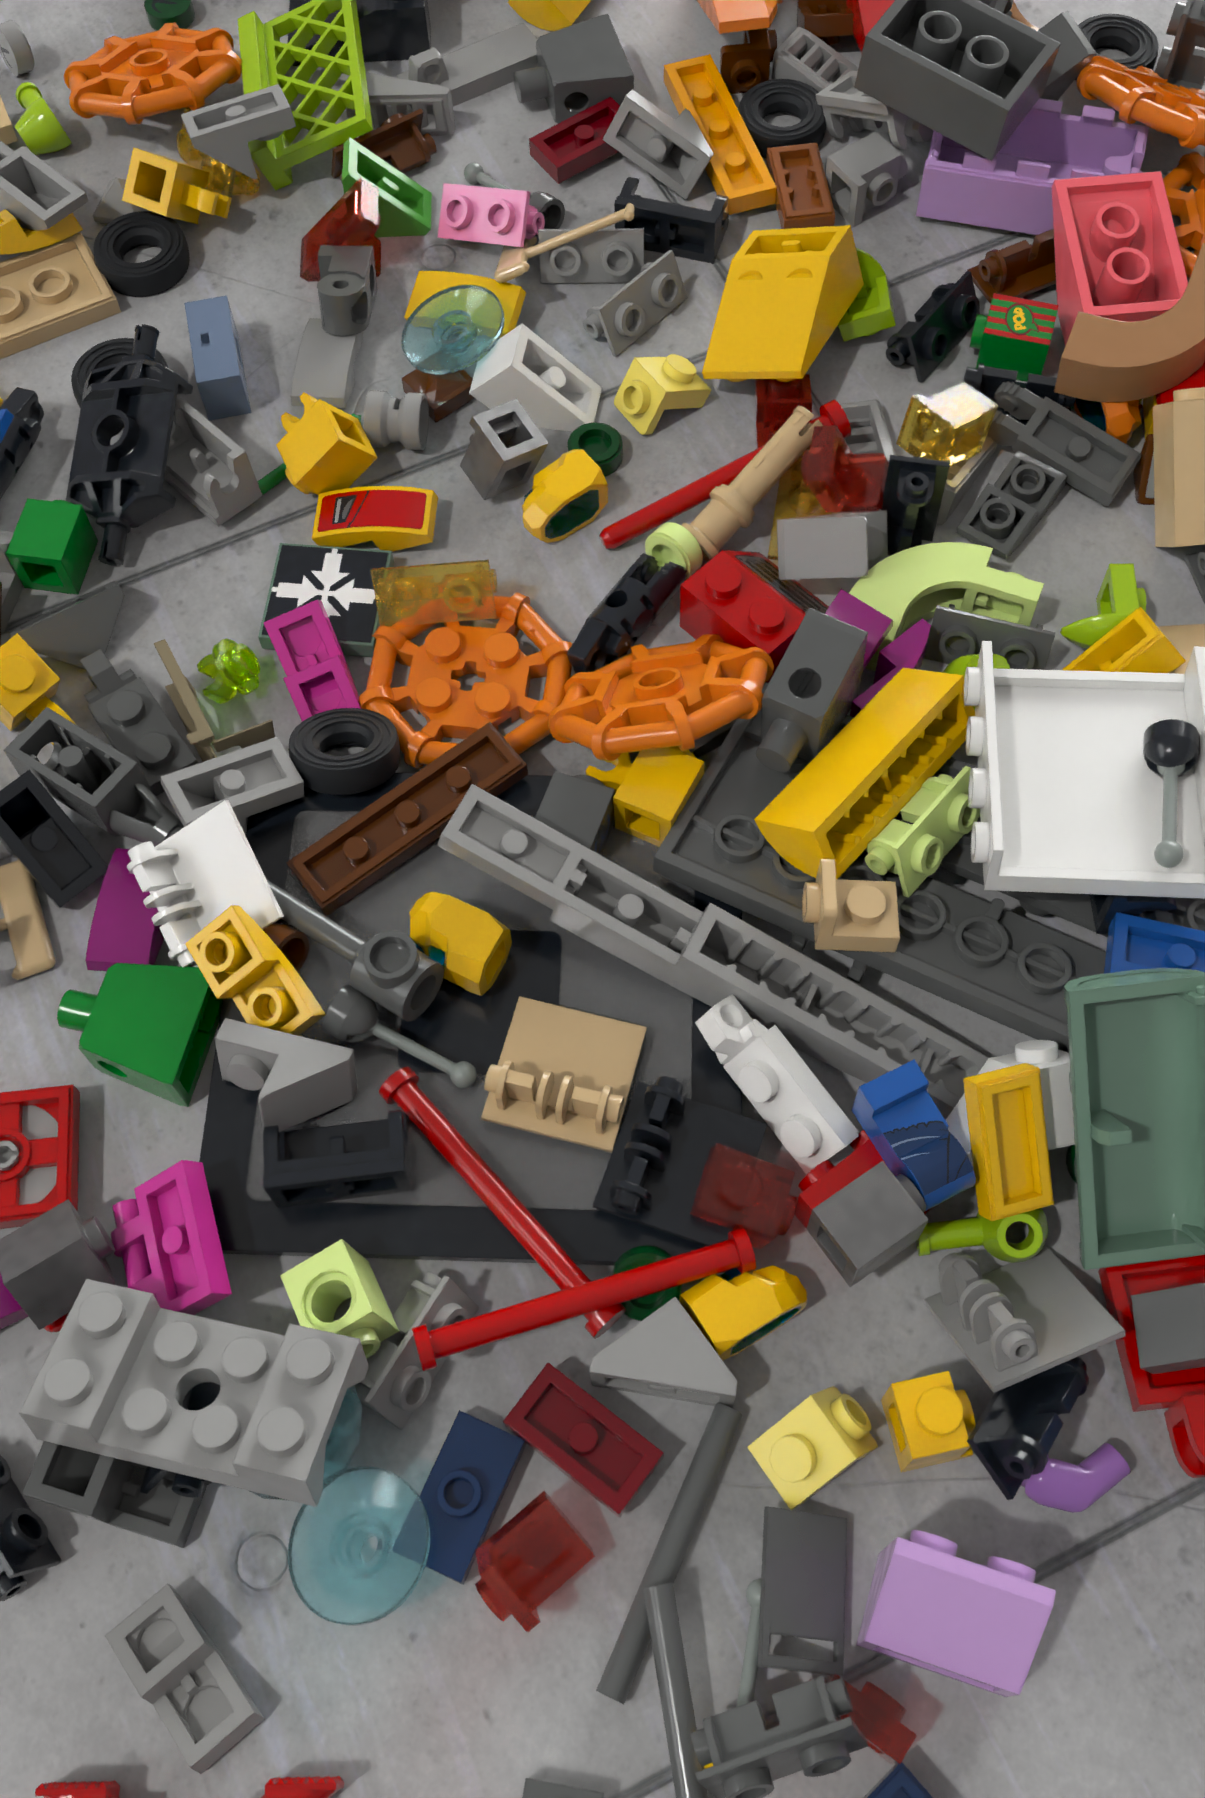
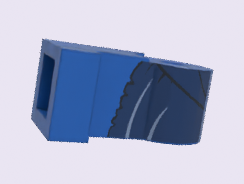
(913, 1134)

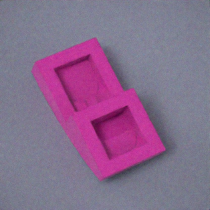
(312, 660)

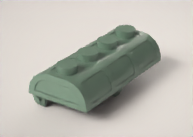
(1138, 1114)

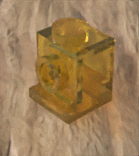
(947, 424)

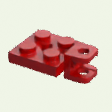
(1177, 1390)

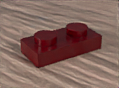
(575, 142)
(583, 1439)

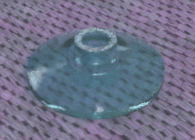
(452, 329)
(329, 1541)

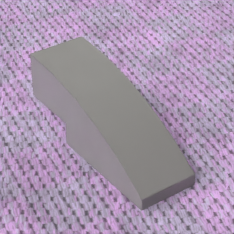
(35, 190)

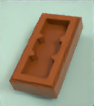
(801, 186)

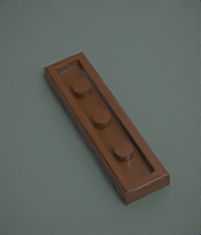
(404, 819)

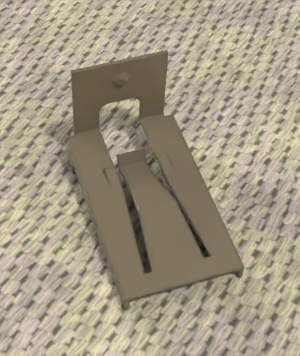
(187, 705)

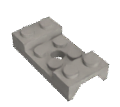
(127, 1364)

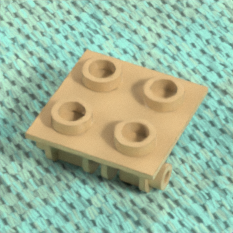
(564, 1074)

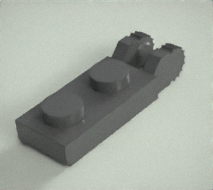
(1063, 441)

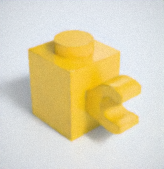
(171, 188)
(324, 448)
(25, 684)
(650, 790)

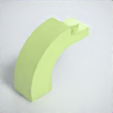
(941, 574)

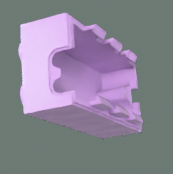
(1017, 184)

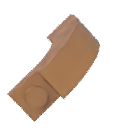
(1139, 358)

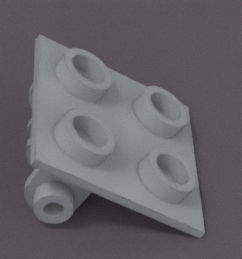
(1018, 1316)

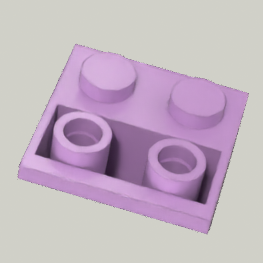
(955, 1614)

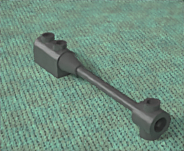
(117, 798)

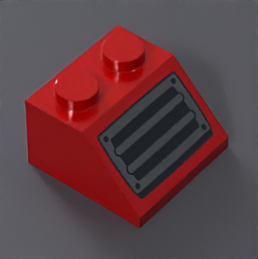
(745, 603)

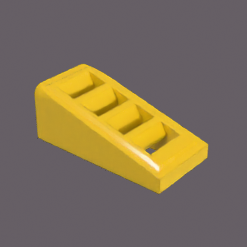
(1130, 647)

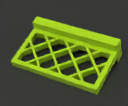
(267, 61)

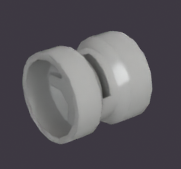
(396, 419)

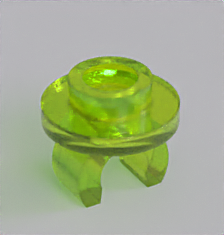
(233, 668)

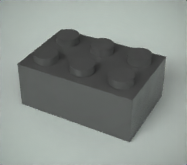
(957, 69)

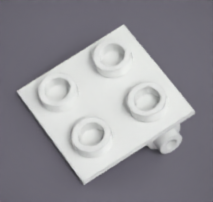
(199, 877)

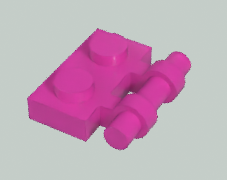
(172, 1240)

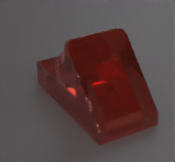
(348, 223)

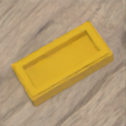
(1008, 1141)

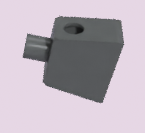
(577, 69)
(811, 690)

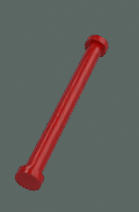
(557, 1264)
(584, 1298)

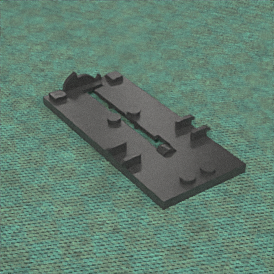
(948, 938)

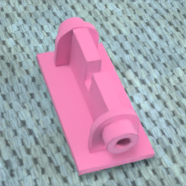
(488, 215)

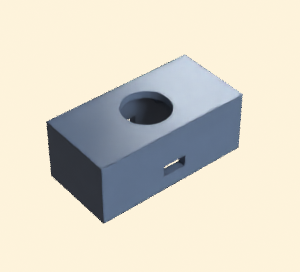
(217, 358)

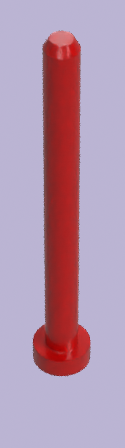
(699, 490)

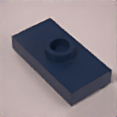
(466, 1492)

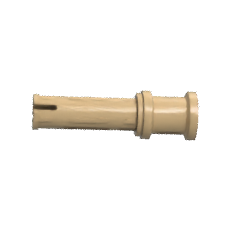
(734, 504)

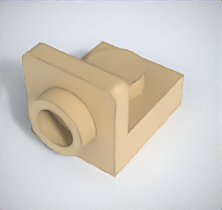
(851, 912)

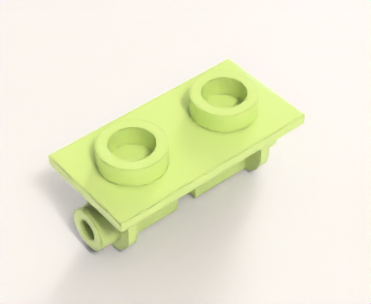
(939, 820)

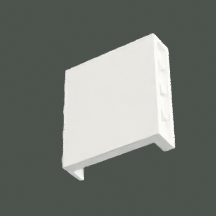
(1069, 781)

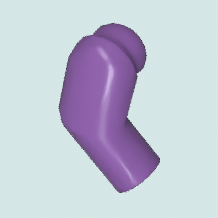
(1077, 1486)

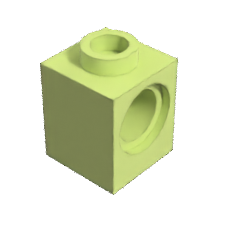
(330, 1278)

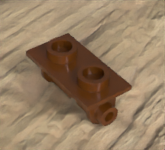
(394, 140)
(1017, 268)

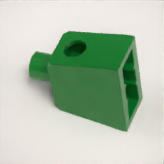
(147, 1026)

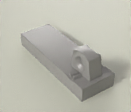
(476, 66)

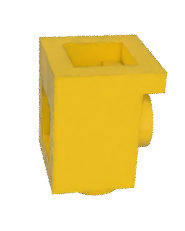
(928, 1421)

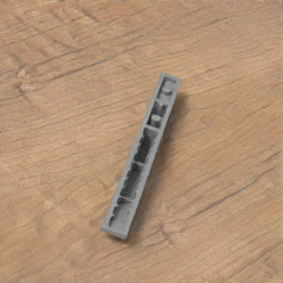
(705, 951)

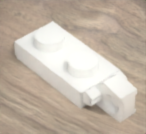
(777, 1084)

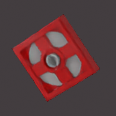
(38, 1152)

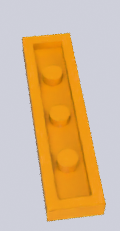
(736, 163)

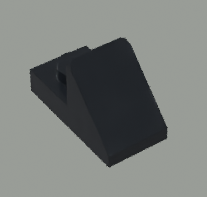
(46, 840)

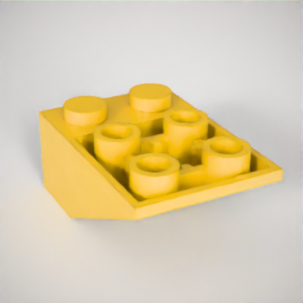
(782, 302)

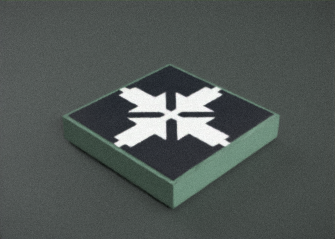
(338, 579)

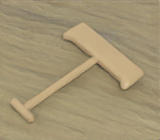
(514, 259)
(24, 921)

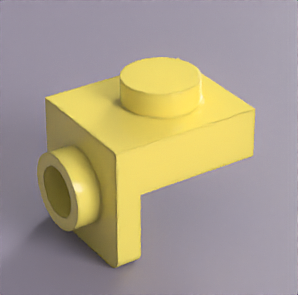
(656, 386)
(813, 1444)

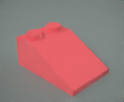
(1115, 248)

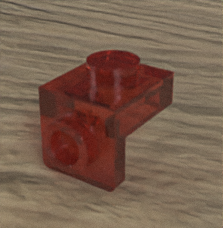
(842, 478)
(745, 1194)
(529, 1561)
(879, 1721)

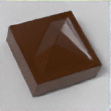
(443, 392)

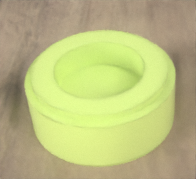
(675, 545)

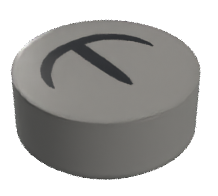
(15, 48)

